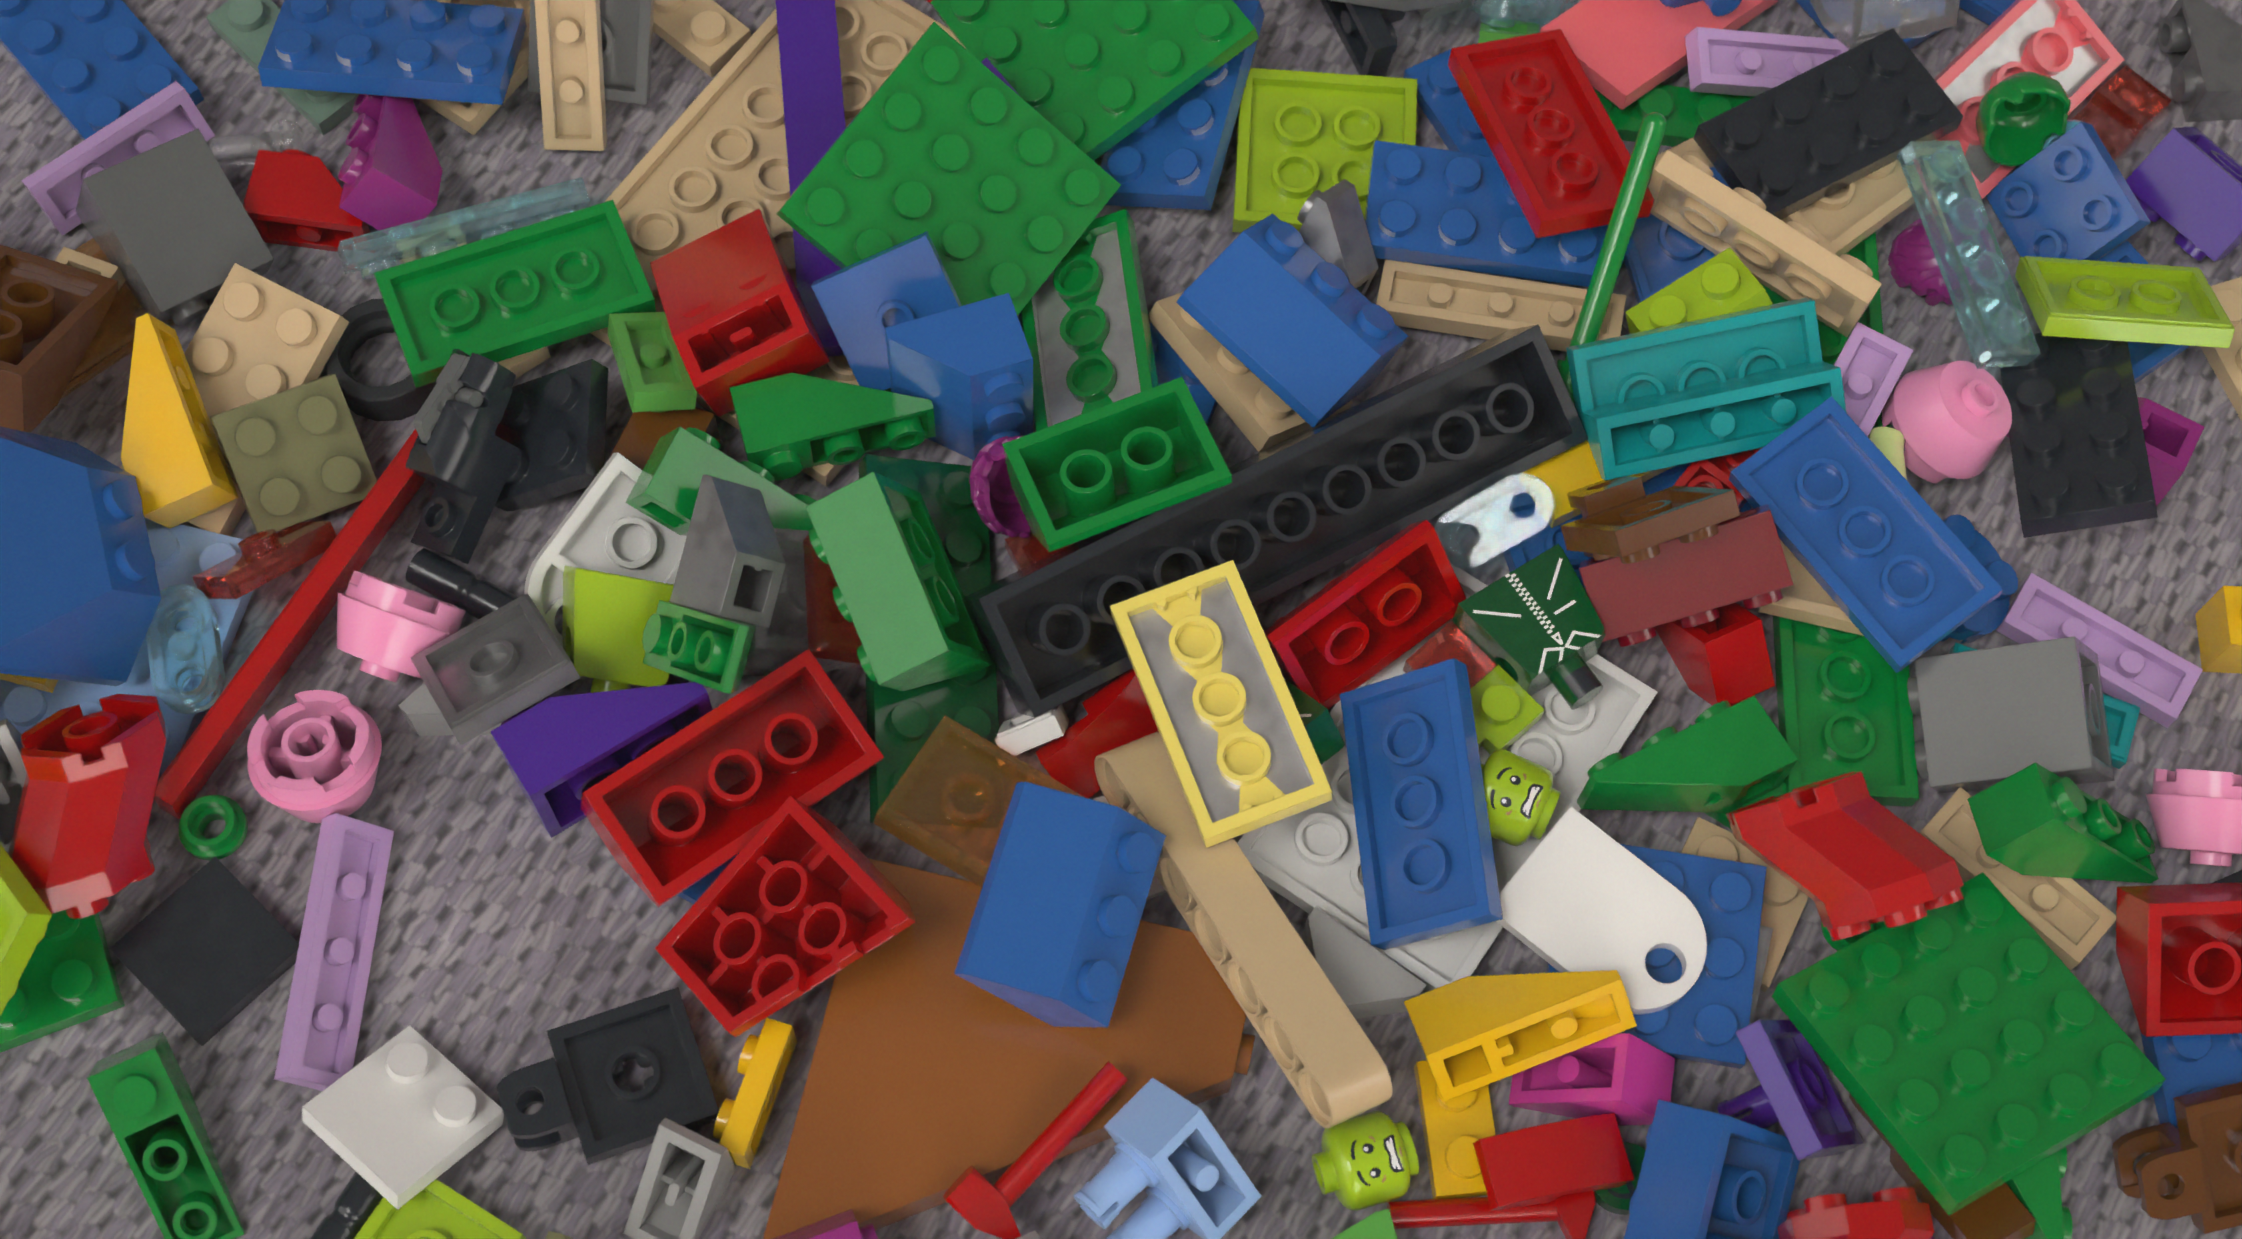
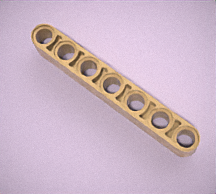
(1250, 942)

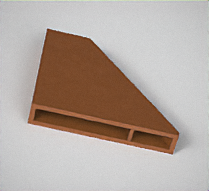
(942, 1076)

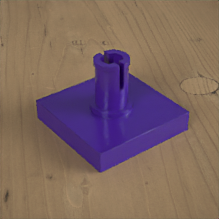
(1792, 1092)

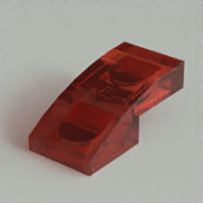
(2123, 110)

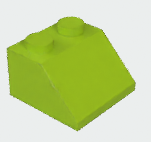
(1710, 290)

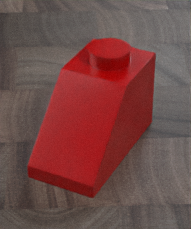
(298, 202)
(1722, 656)

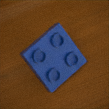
(2068, 200)

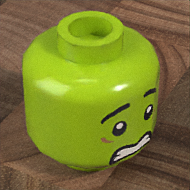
(1517, 797)
(1366, 1160)

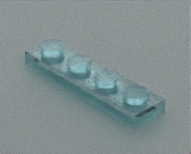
(445, 231)
(1968, 254)

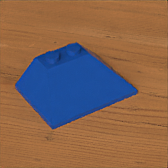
(71, 563)

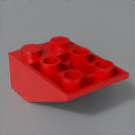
(735, 310)

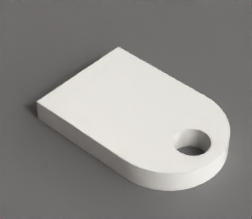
(604, 537)
(1601, 908)

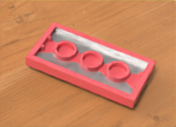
(2029, 36)

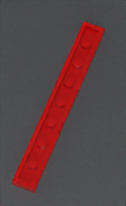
(287, 635)

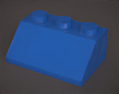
(1293, 319)
(972, 370)
(1061, 906)
(1710, 1178)

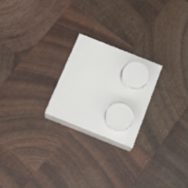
(403, 1116)

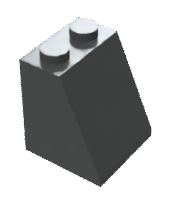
(172, 226)
(2008, 709)

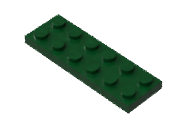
(906, 719)

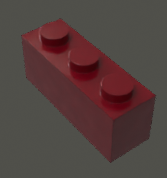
(1689, 579)

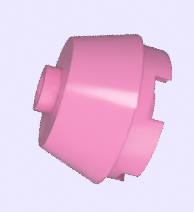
(1949, 419)
(390, 625)
(315, 756)
(2198, 813)

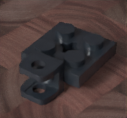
(581, 1087)

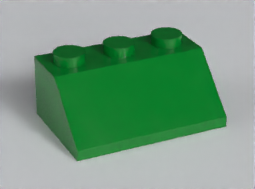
(1114, 465)
(895, 584)

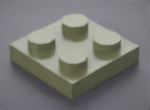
(295, 454)

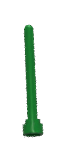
(1617, 237)

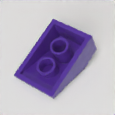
(583, 738)

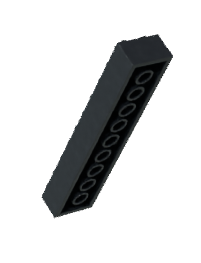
(1286, 511)

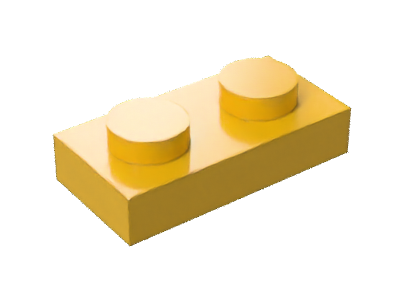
(764, 1064)
(1450, 1134)

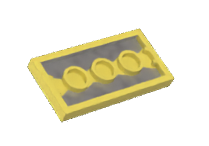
(1220, 704)

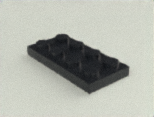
(1828, 125)
(2077, 437)

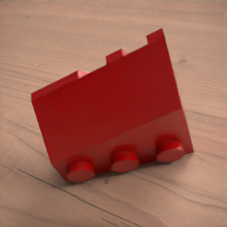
(782, 919)

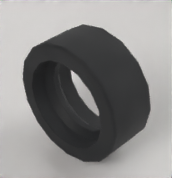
(378, 402)

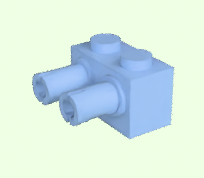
(1182, 1162)

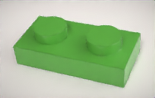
(650, 363)

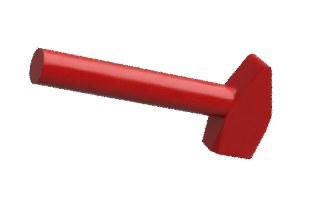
(988, 1204)
(1570, 1211)

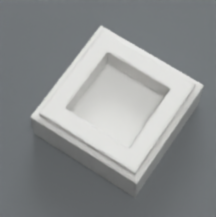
(1027, 732)

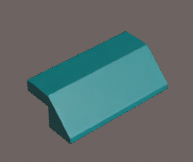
(1700, 387)

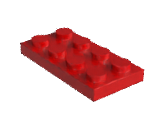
(1545, 130)

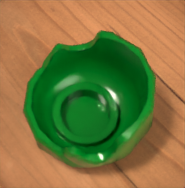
(2021, 116)

